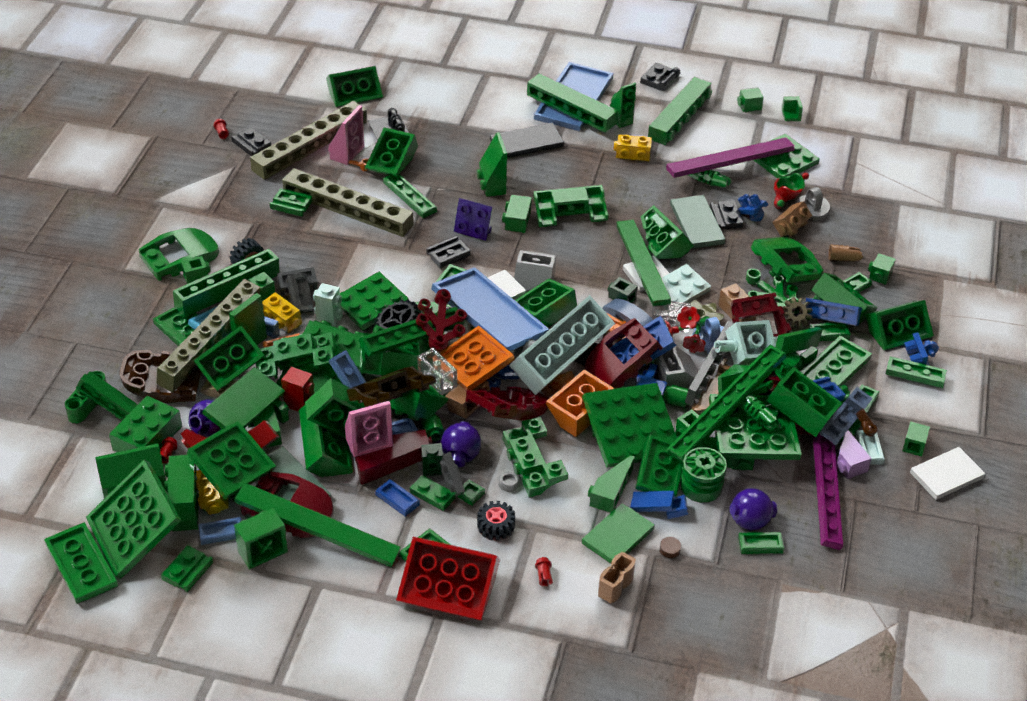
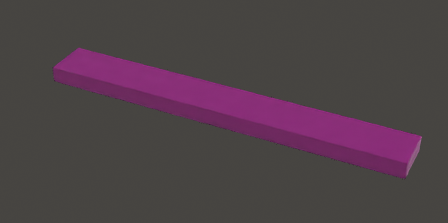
(730, 157)
(827, 493)

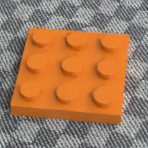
(476, 357)

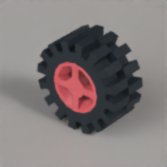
(244, 250)
(496, 520)

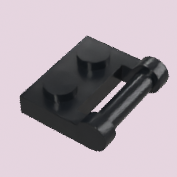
(656, 73)

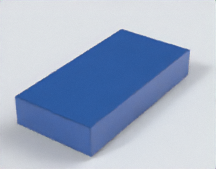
(397, 497)
(652, 501)

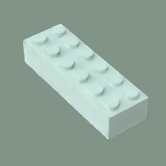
(562, 344)

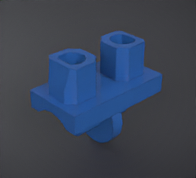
(753, 206)
(924, 351)

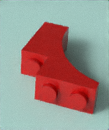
(262, 434)

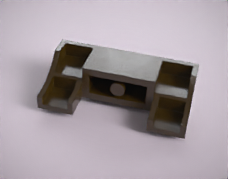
(390, 386)

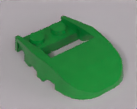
(192, 240)
(770, 248)

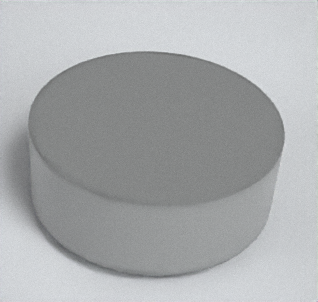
(508, 481)

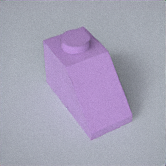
(852, 457)

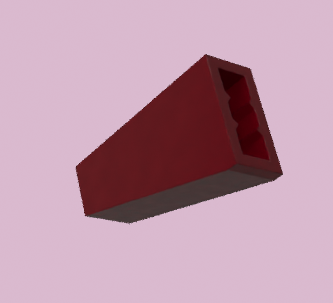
(403, 453)

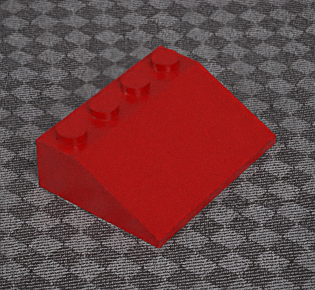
(448, 578)

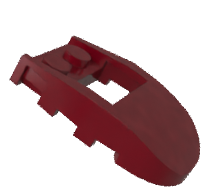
(759, 306)
(608, 367)
(513, 403)
(306, 495)

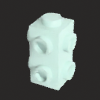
(328, 303)

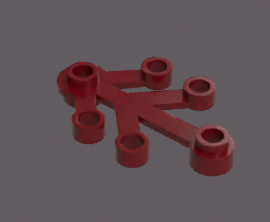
(437, 339)

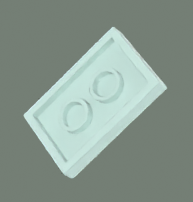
(685, 284)

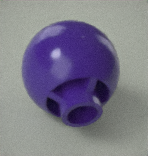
(200, 423)
(462, 442)
(752, 509)

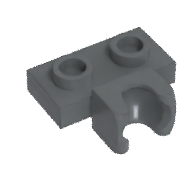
(452, 475)

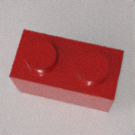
(297, 387)

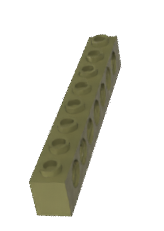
(301, 142)
(350, 202)
(207, 334)

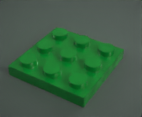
(789, 162)
(368, 299)
(231, 459)

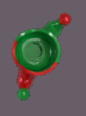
(788, 188)

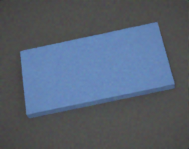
(582, 79)
(491, 308)

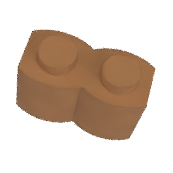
(616, 577)

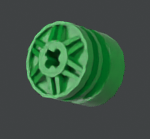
(703, 474)

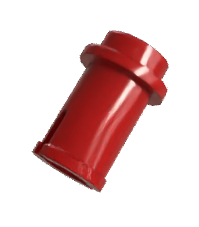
(220, 126)
(168, 446)
(544, 572)

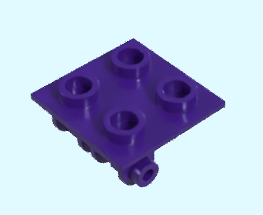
(473, 219)

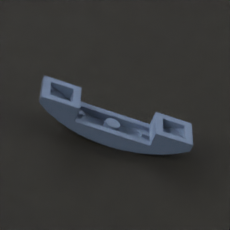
(626, 311)
(845, 416)

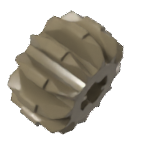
(801, 318)

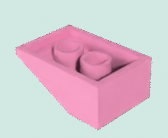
(349, 138)
(369, 429)

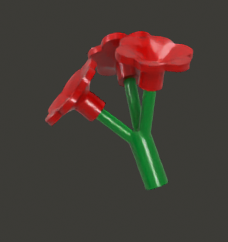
(690, 319)

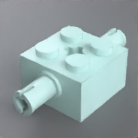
(746, 341)

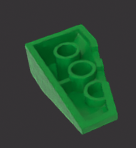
(663, 236)

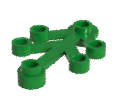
(753, 278)

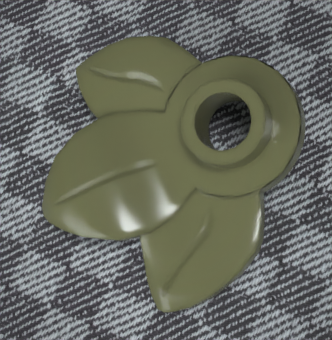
(707, 310)

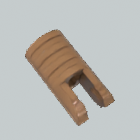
(844, 253)

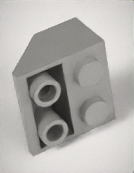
(534, 268)
(676, 368)

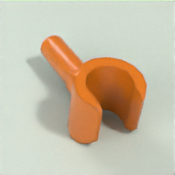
(362, 164)

